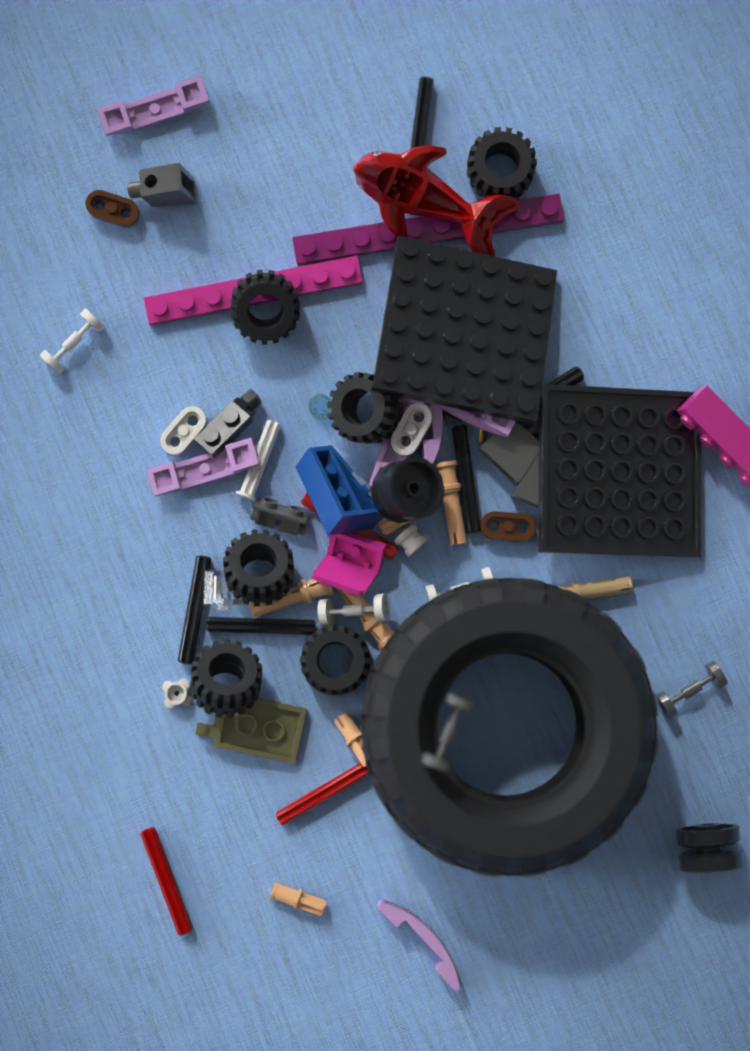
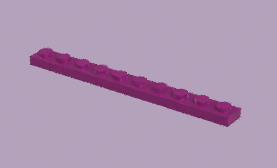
(378, 238)

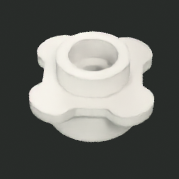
(183, 697)

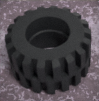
(507, 144)
(271, 328)
(345, 410)
(258, 547)
(226, 659)
(310, 660)

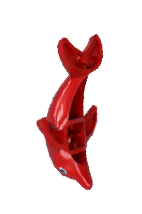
(406, 186)

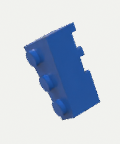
(335, 493)

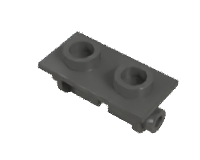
(269, 511)

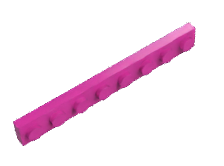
(218, 296)

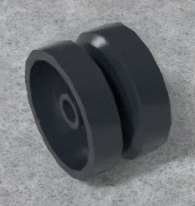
(407, 490)
(709, 848)

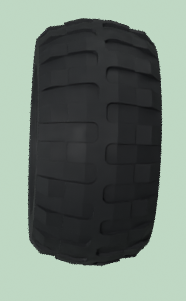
(610, 746)

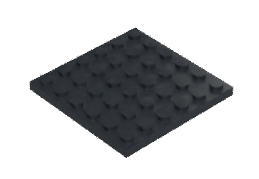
(465, 330)
(617, 473)

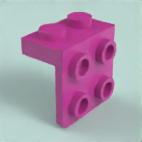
(351, 563)

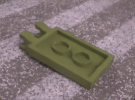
(263, 731)

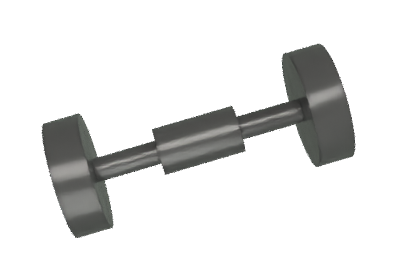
(715, 675)
(448, 733)

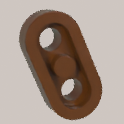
(113, 209)
(507, 526)

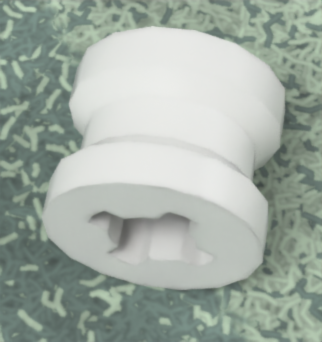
(411, 540)

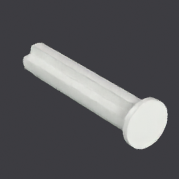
(263, 452)

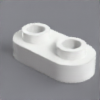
(411, 427)
(181, 429)

